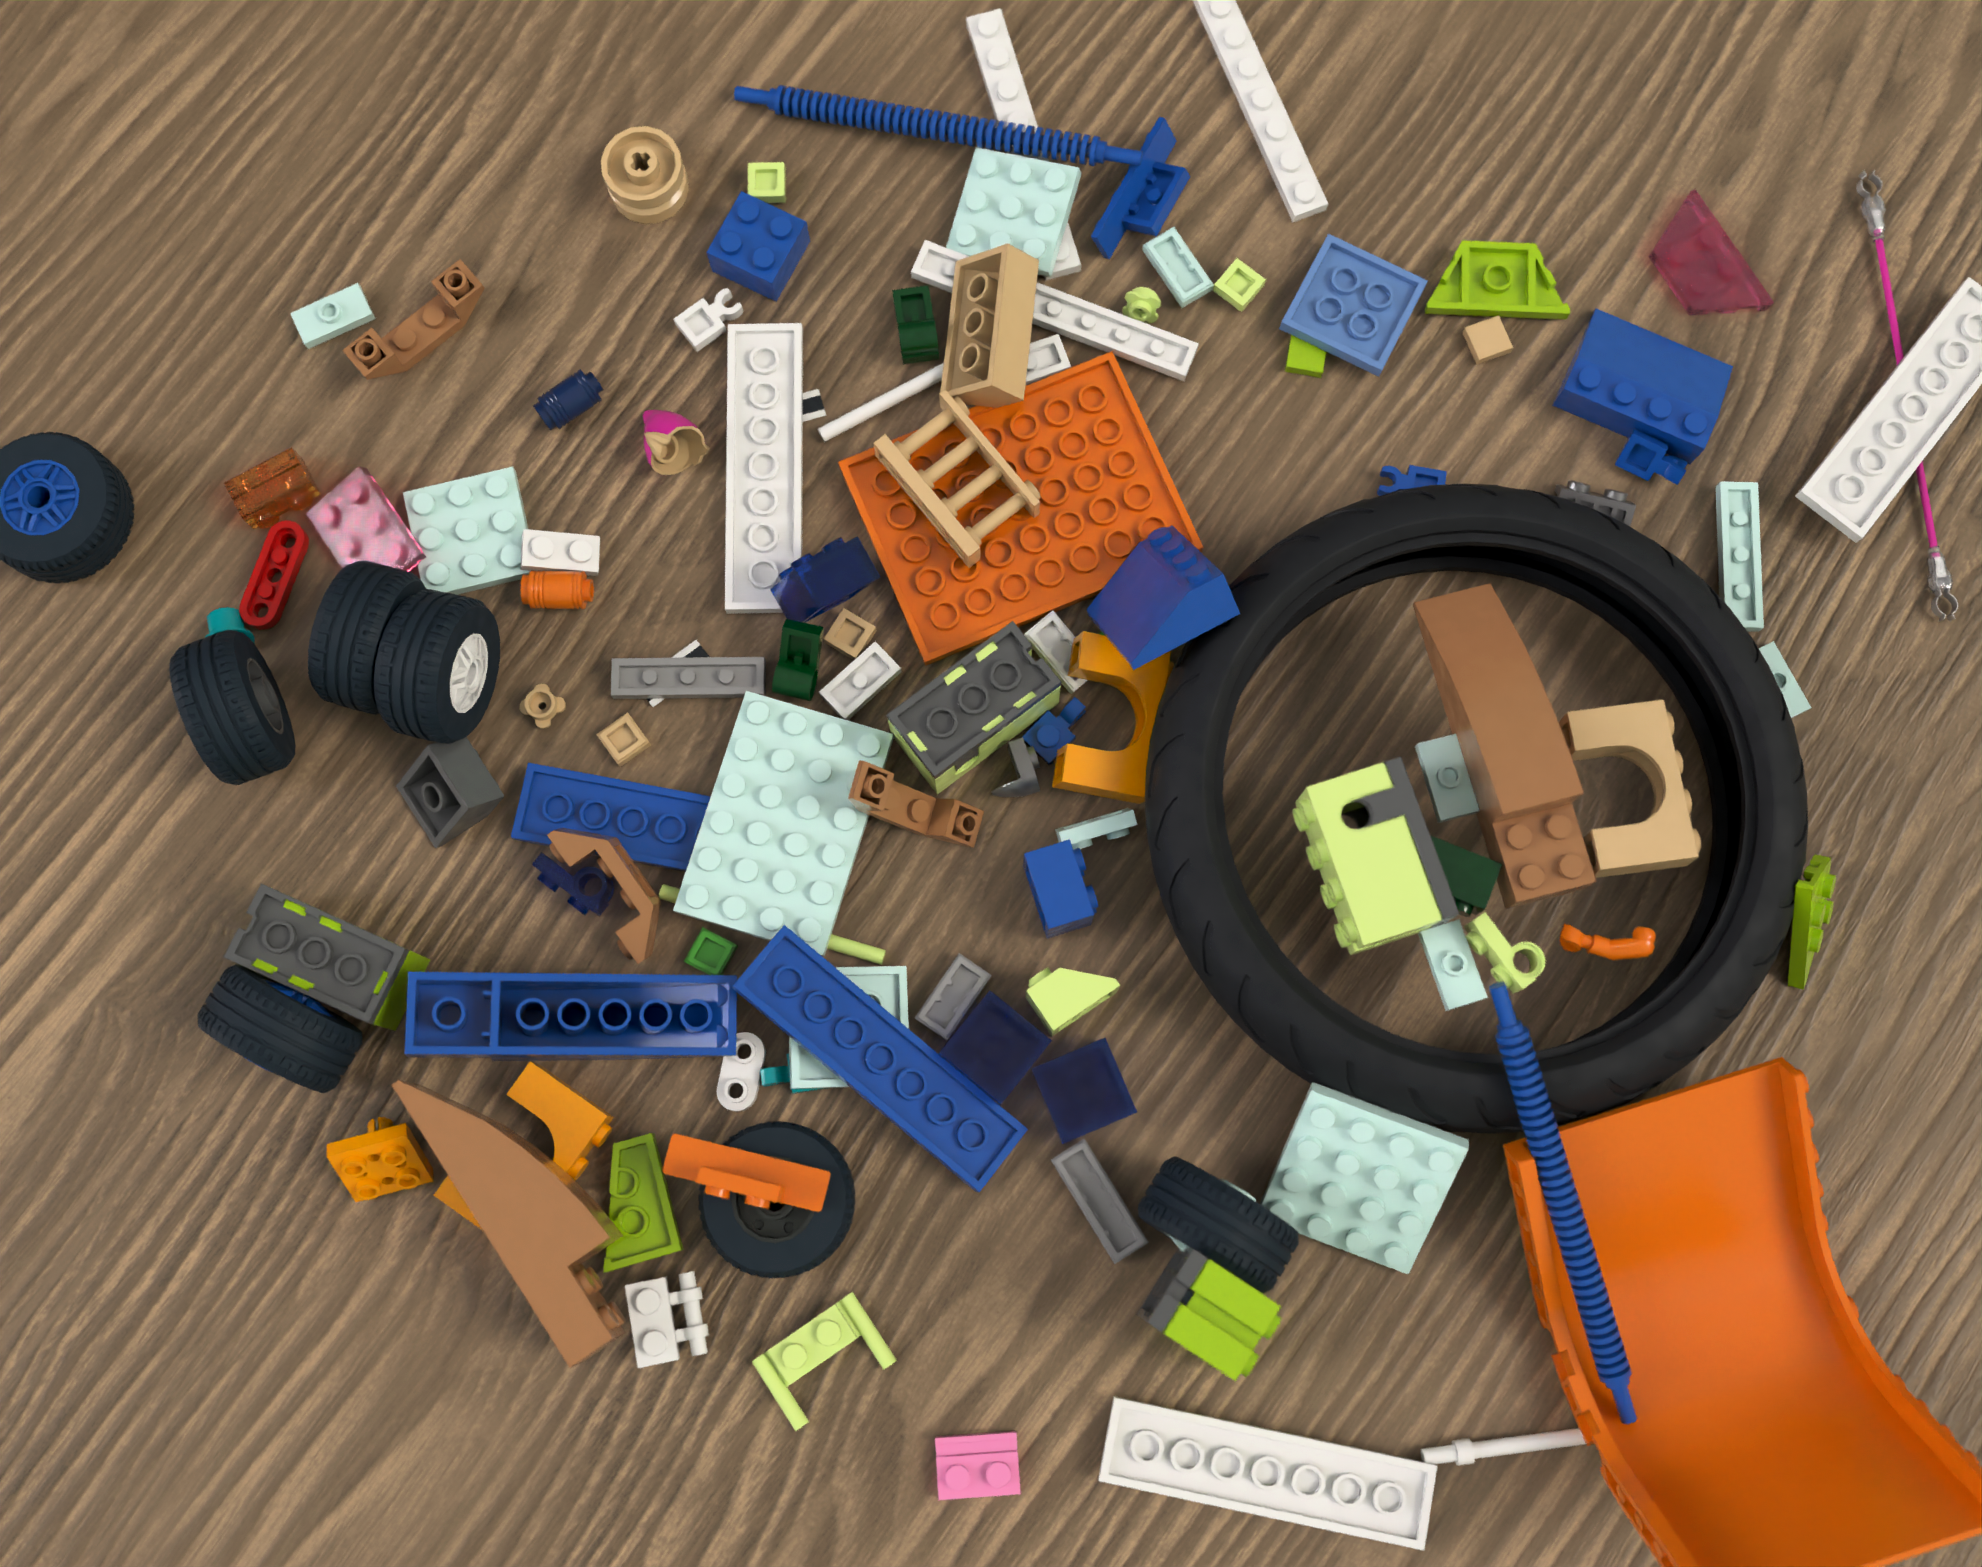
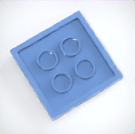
(1353, 305)

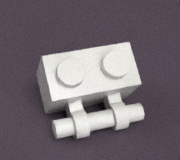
(654, 1323)

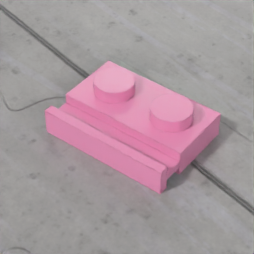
(977, 1465)

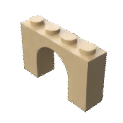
(1644, 737)

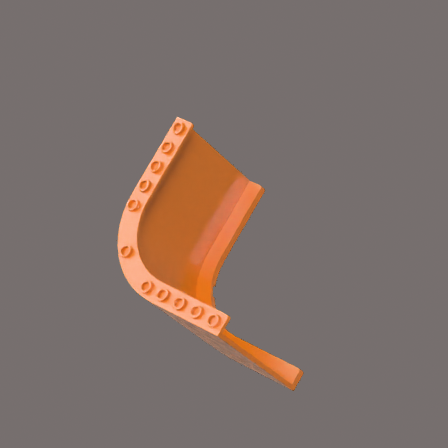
(1751, 1381)

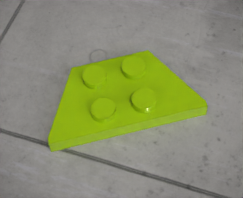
(1497, 281)
(1809, 913)

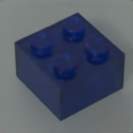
(824, 580)
(995, 1047)
(1083, 1091)

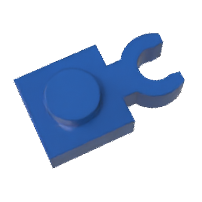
(1415, 477)

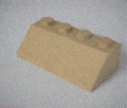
(990, 327)

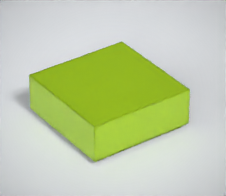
(1304, 358)

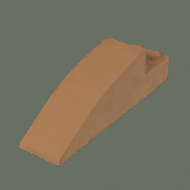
(1508, 745)
(531, 1216)

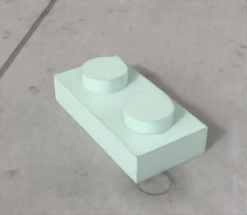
(1111, 824)

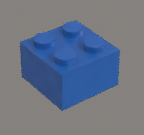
(758, 246)
(1059, 889)

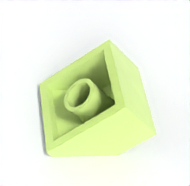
(1066, 996)

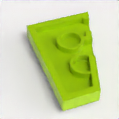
(640, 1205)

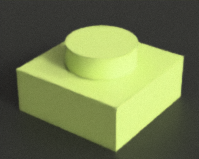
(767, 181)
(1239, 284)

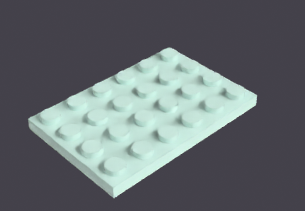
(781, 823)

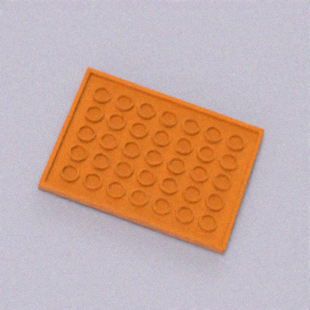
(1099, 494)

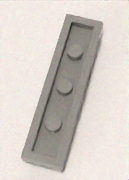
(687, 677)

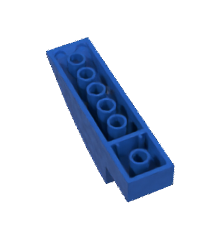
(569, 1016)

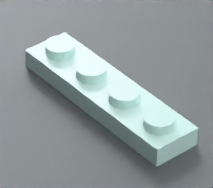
(1740, 551)

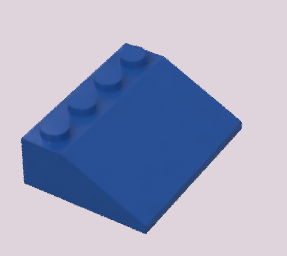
(1646, 383)
(1161, 598)

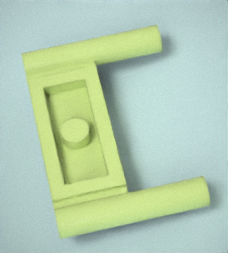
(812, 1346)

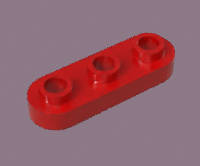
(273, 559)

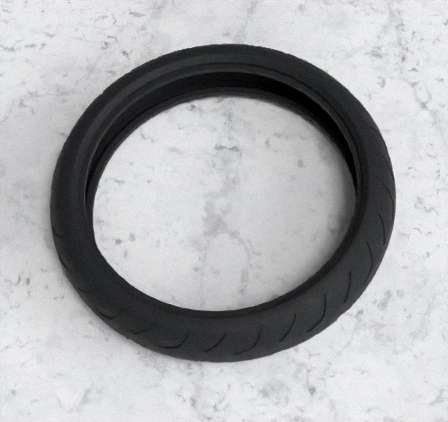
(1669, 618)

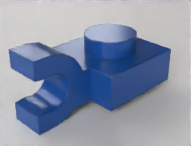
(1645, 455)
(1053, 733)

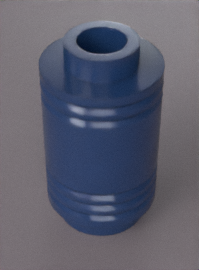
(568, 399)

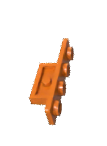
(746, 1173)

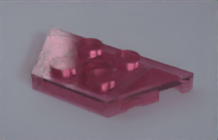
(1705, 264)

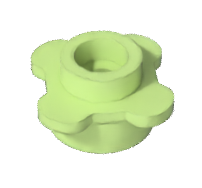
(1142, 304)

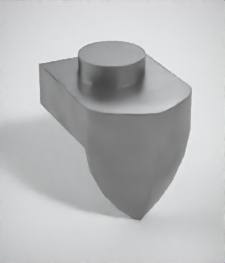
(1024, 763)

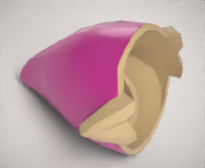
(672, 442)

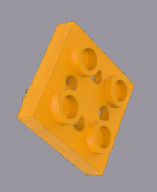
(380, 1161)

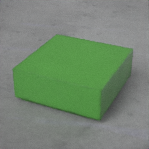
(710, 953)

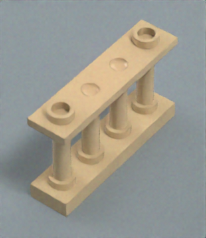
(943, 512)

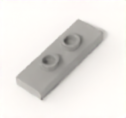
(1099, 1201)

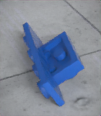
(1144, 194)

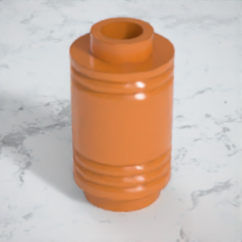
(556, 589)

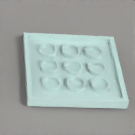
(1363, 1177)

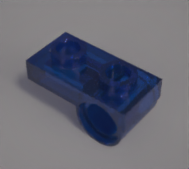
(554, 877)

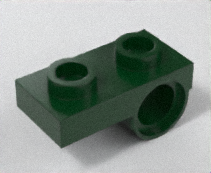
(916, 324)
(798, 660)

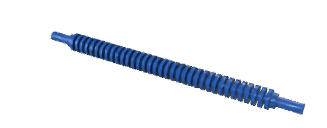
(937, 126)
(1563, 1202)

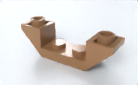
(423, 330)
(937, 818)
(638, 935)

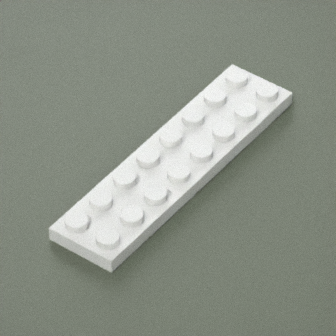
(1901, 419)
(762, 462)
(1268, 1473)

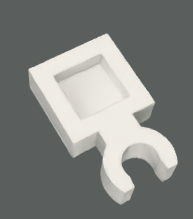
(705, 323)

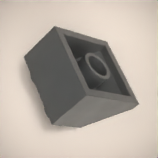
(449, 790)

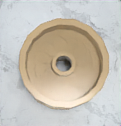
(645, 174)

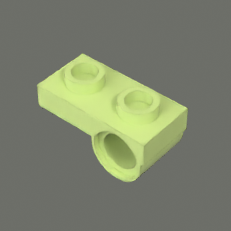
(1488, 940)

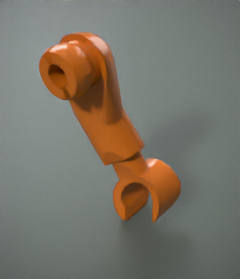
(1638, 946)

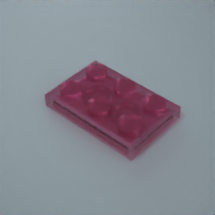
(363, 525)

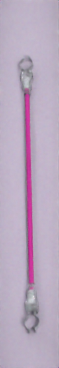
(1939, 578)

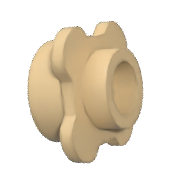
(540, 695)

